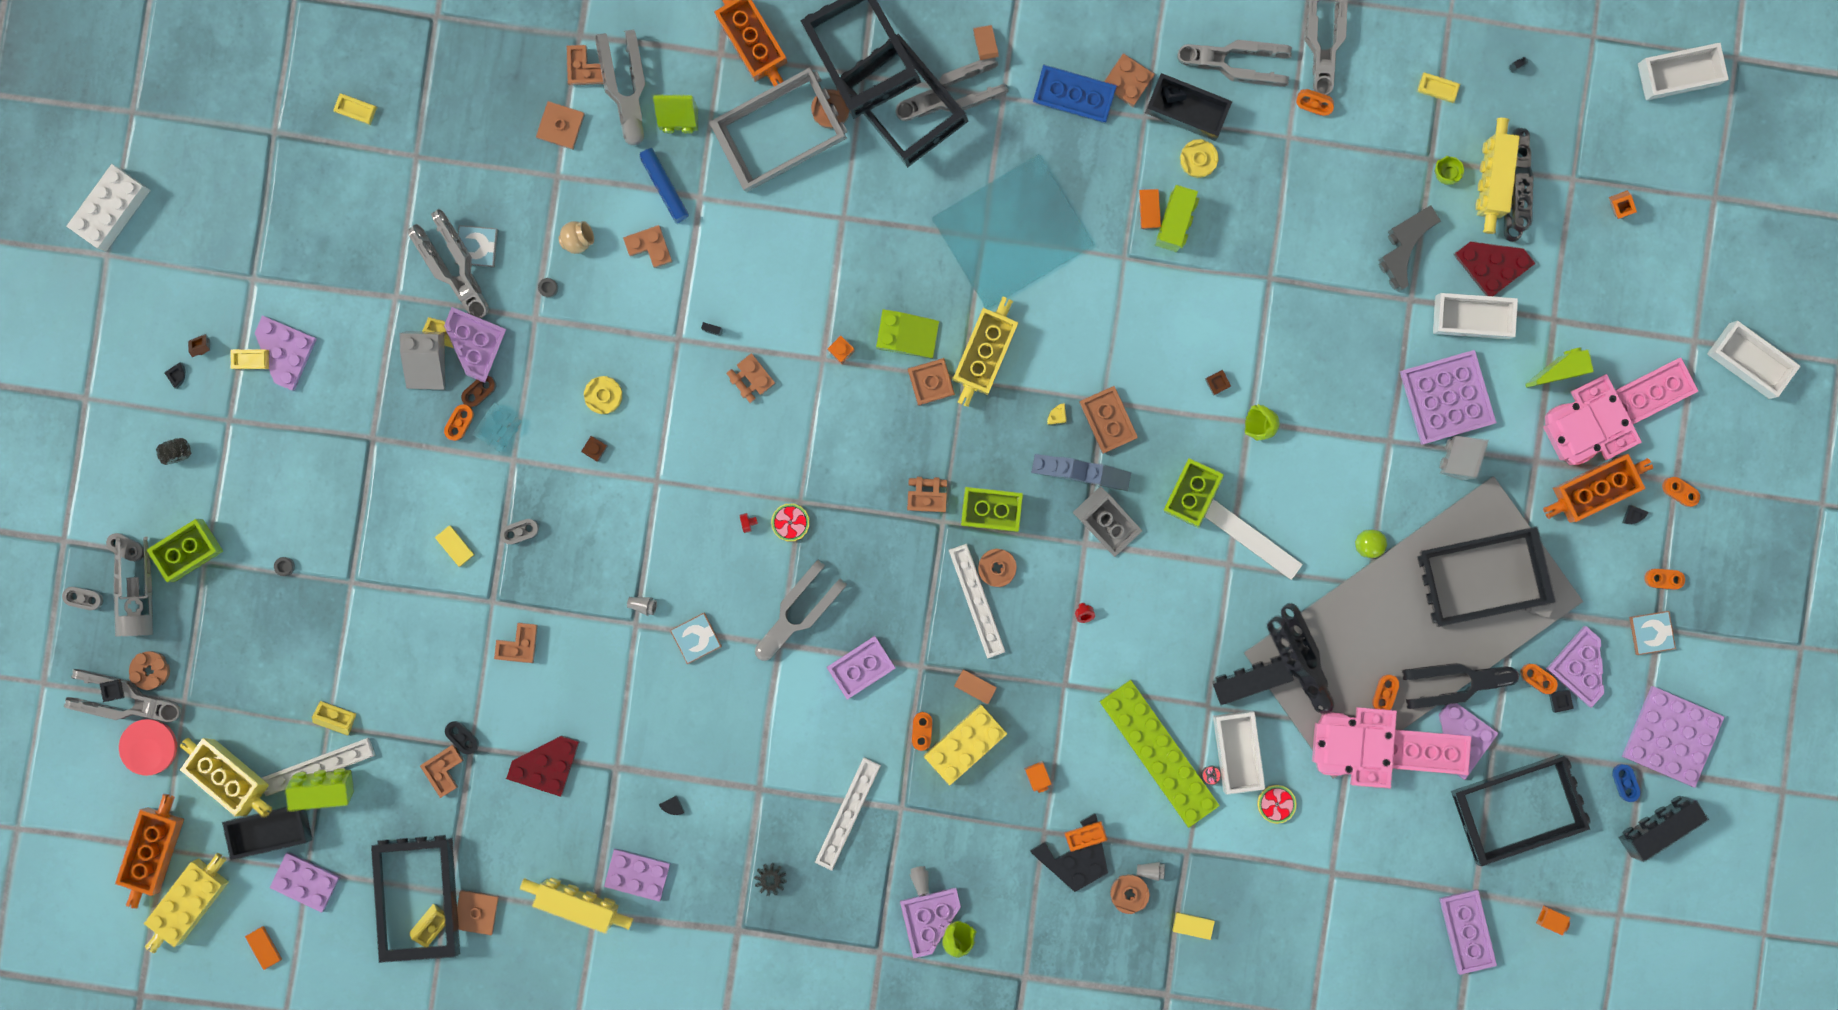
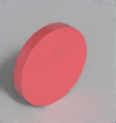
(147, 747)

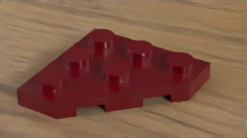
(1493, 265)
(545, 766)

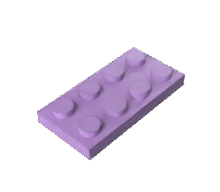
(1468, 932)

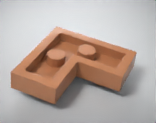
(578, 70)
(651, 241)
(522, 648)
(437, 770)

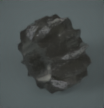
(173, 451)
(770, 886)

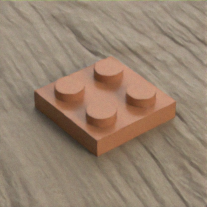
(1130, 79)

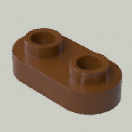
(477, 389)

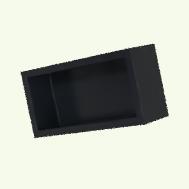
(1199, 113)
(1663, 828)
(260, 834)

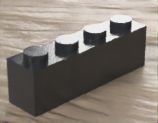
(1251, 681)

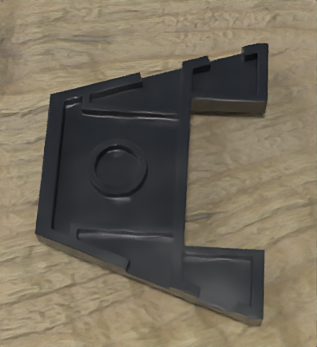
(1075, 867)

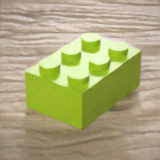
(1177, 218)
(1193, 493)
(991, 509)
(184, 550)
(319, 789)

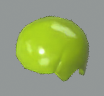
(1449, 170)
(1371, 543)

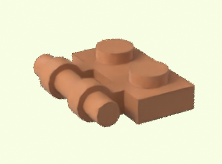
(755, 374)
(927, 501)

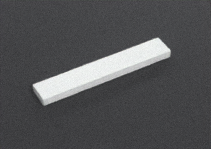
(1253, 540)
(977, 601)
(329, 762)
(847, 813)

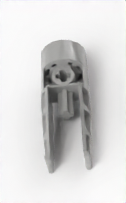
(133, 623)

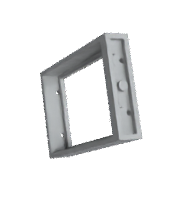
(719, 127)

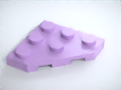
(474, 342)
(287, 351)
(1581, 667)
(1459, 721)
(928, 918)

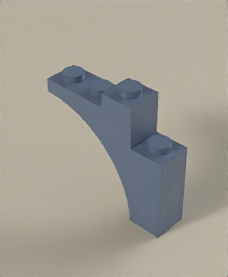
(1081, 471)

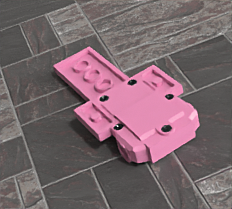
(1605, 417)
(1372, 747)

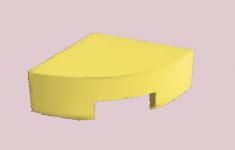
(1057, 415)

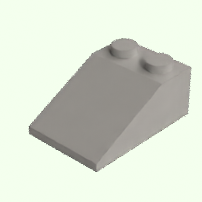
(423, 359)
(1463, 457)
(1107, 521)

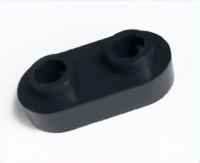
(461, 738)

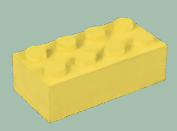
(965, 744)

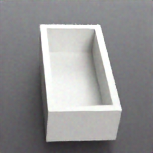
(1683, 71)
(108, 208)
(1475, 316)
(1753, 360)
(1238, 752)

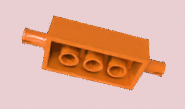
(752, 39)
(1598, 488)
(149, 851)

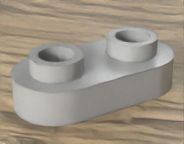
(520, 531)
(126, 545)
(83, 598)

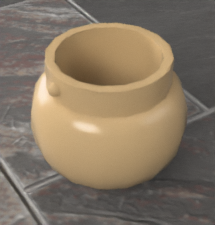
(576, 237)

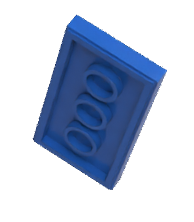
(1074, 93)

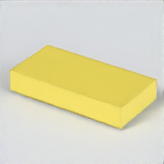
(1438, 87)
(355, 109)
(250, 359)
(454, 546)
(1193, 925)

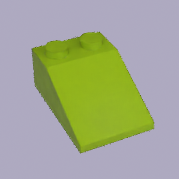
(676, 113)
(907, 334)
(1572, 364)

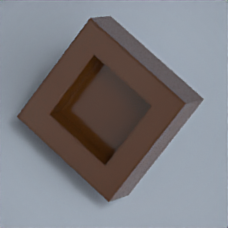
(199, 345)
(1217, 382)
(594, 448)

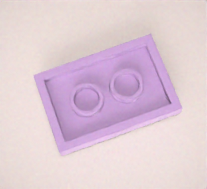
(861, 667)
(637, 875)
(304, 882)

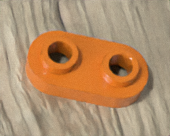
(1315, 101)
(457, 421)
(1682, 491)
(1665, 579)
(1538, 678)
(1388, 694)
(922, 731)

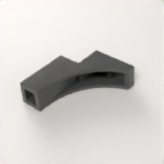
(1405, 237)

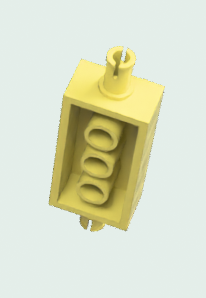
(1497, 176)
(985, 351)
(225, 777)
(186, 902)
(576, 905)

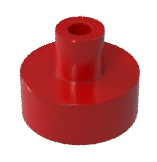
(747, 522)
(1084, 613)

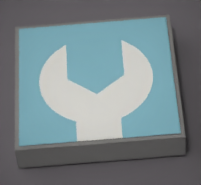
(480, 244)

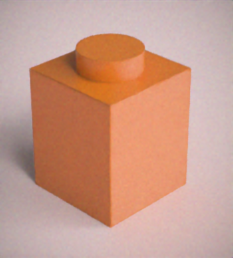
(1622, 204)
(841, 350)
(1038, 777)
(1553, 920)

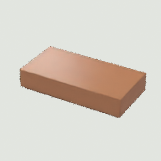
(985, 42)
(975, 686)

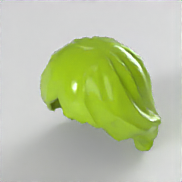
(1261, 423)
(959, 939)

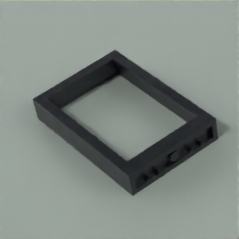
(874, 61)
(882, 91)
(1538, 562)
(1575, 802)
(452, 945)

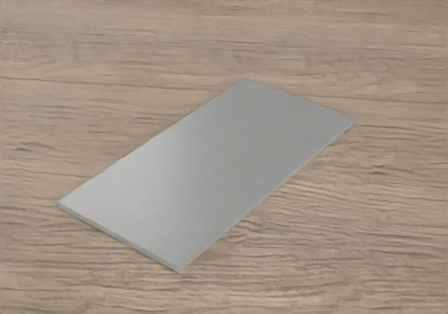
(1383, 621)

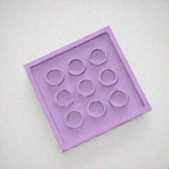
(1447, 397)
(1673, 736)

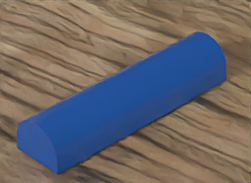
(663, 185)

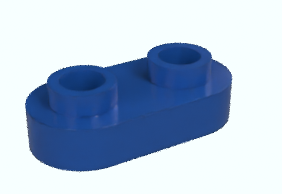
(1625, 782)

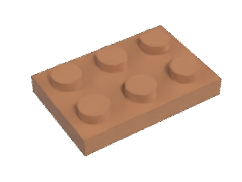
(1108, 419)

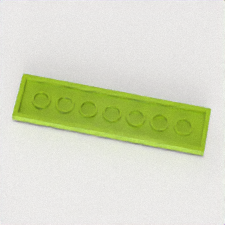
(1159, 753)

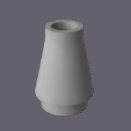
(644, 605)
(1151, 870)
(920, 880)

